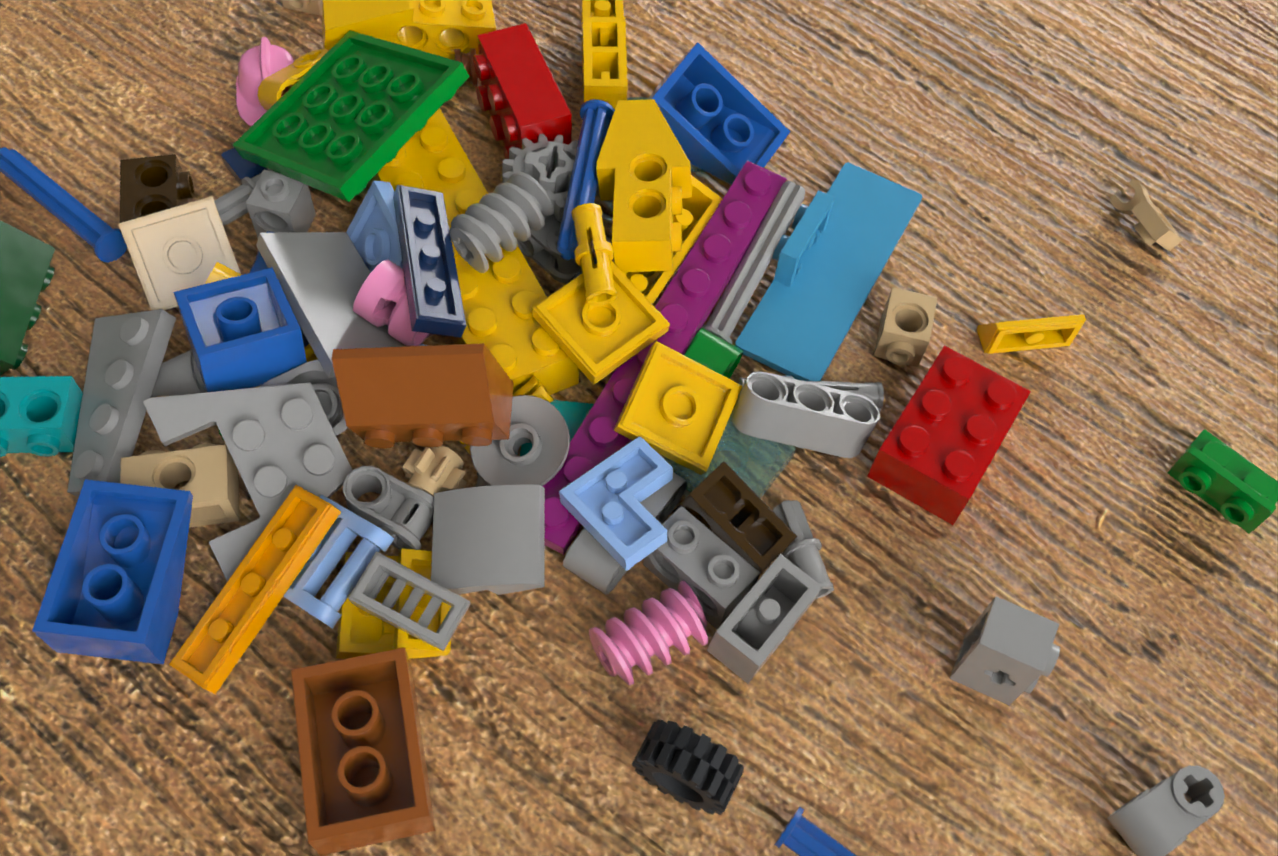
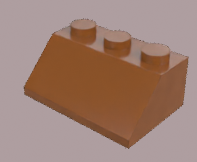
(424, 394)

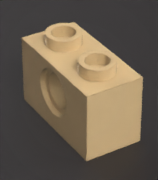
(210, 477)

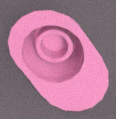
(253, 68)

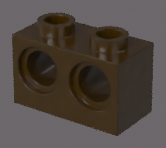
(152, 186)
(739, 517)

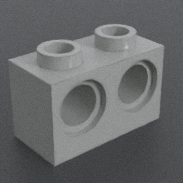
(705, 563)

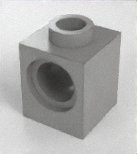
(280, 204)

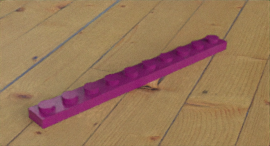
(686, 308)

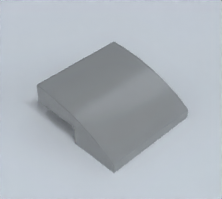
(489, 539)

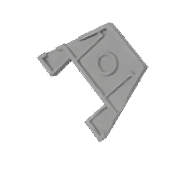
(275, 440)

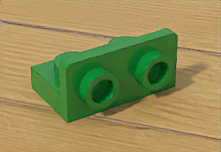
(1226, 481)

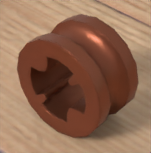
(467, 60)

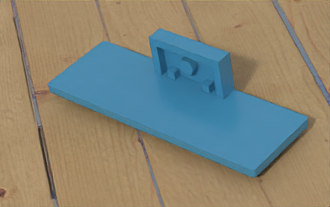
(827, 272)

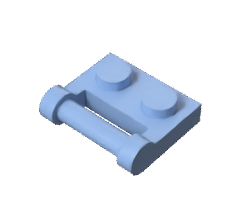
(325, 559)

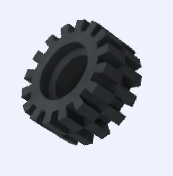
(688, 766)

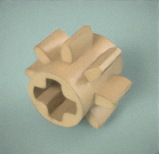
(434, 470)

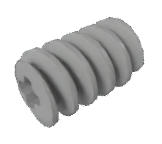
(499, 219)

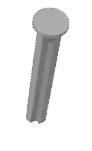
(755, 261)

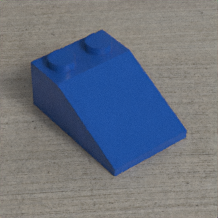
(716, 116)
(118, 573)

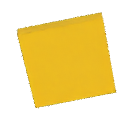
(600, 335)
(678, 408)

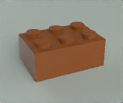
(361, 752)

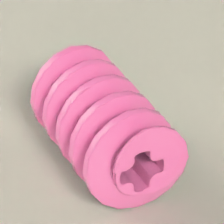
(650, 633)

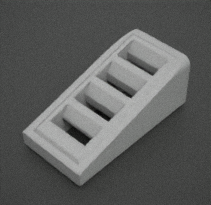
(372, 581)

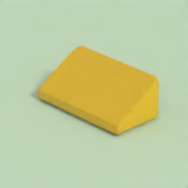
(1029, 333)

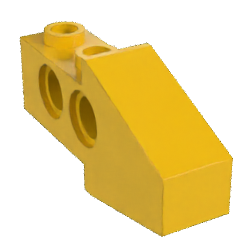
(418, 24)
(604, 51)
(646, 178)

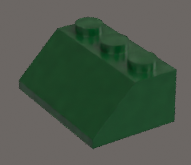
(23, 275)

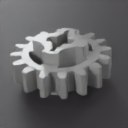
(548, 164)

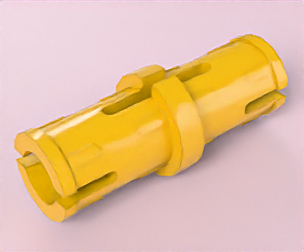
(598, 280)

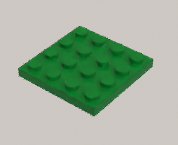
(351, 113)

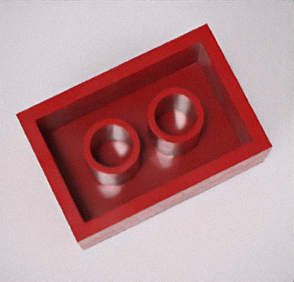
(519, 89)
(948, 434)

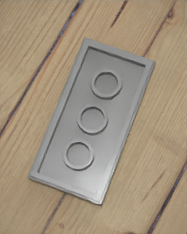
(321, 283)

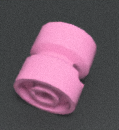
(384, 302)

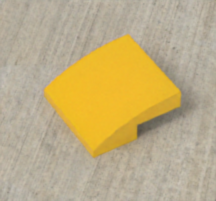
(366, 634)

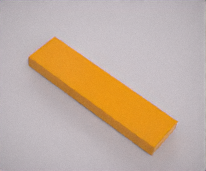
(254, 589)

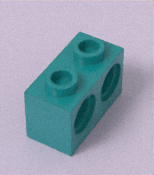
(26, 411)

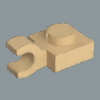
(1153, 224)

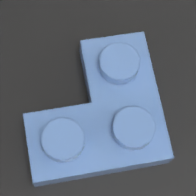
(610, 497)

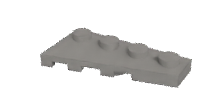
(118, 378)

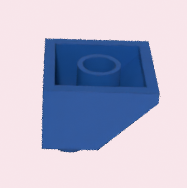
(241, 330)

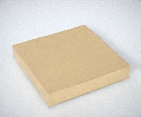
(177, 249)

